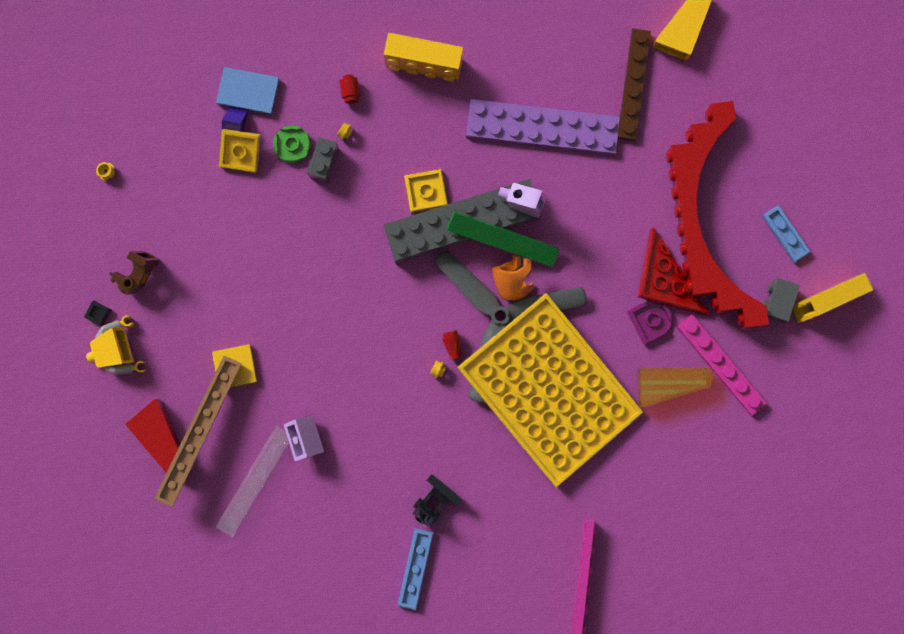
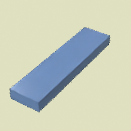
(415, 569)

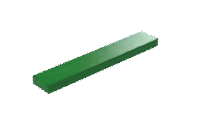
(502, 238)

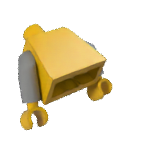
(112, 349)

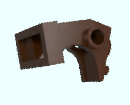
(142, 268)

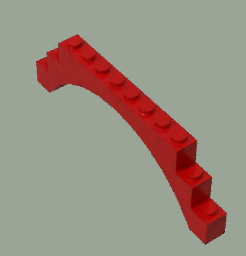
(702, 272)

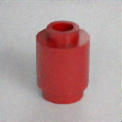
(349, 89)

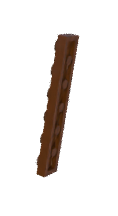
(634, 84)

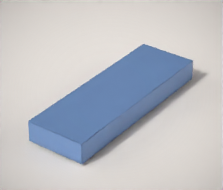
(786, 234)

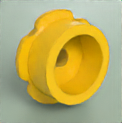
(344, 131)
(105, 166)
(437, 369)

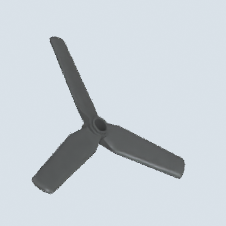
(486, 302)

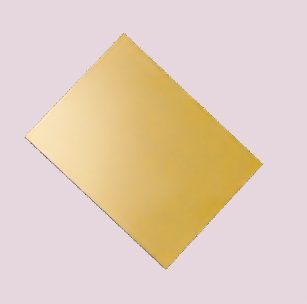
(550, 390)

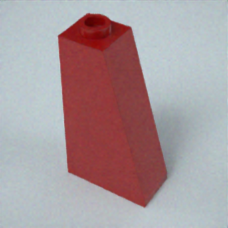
(155, 433)

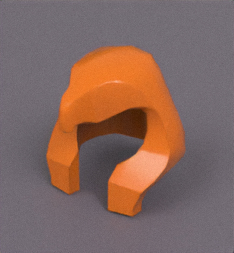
(510, 282)

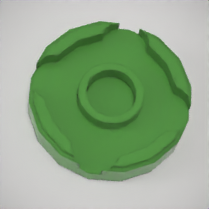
(292, 144)

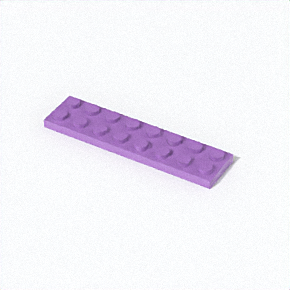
(543, 127)

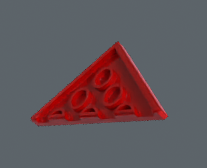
(664, 279)

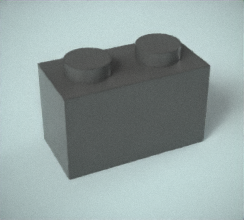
(323, 160)
(781, 299)

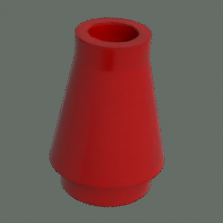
(452, 343)

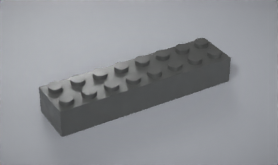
(428, 232)

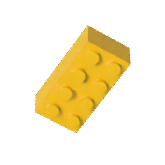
(423, 57)

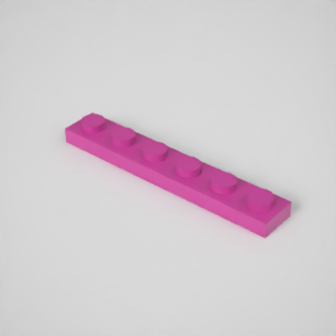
(721, 365)
(585, 570)

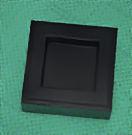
(97, 313)

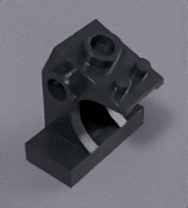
(423, 512)

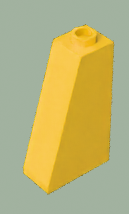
(683, 29)
(832, 298)

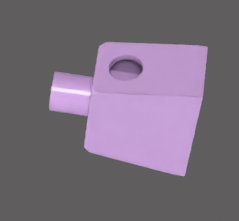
(530, 200)

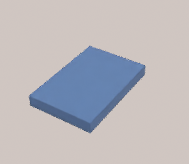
(247, 90)

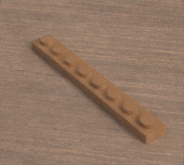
(197, 431)

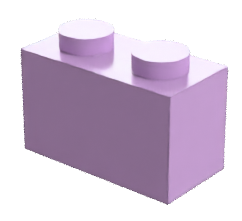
(303, 438)

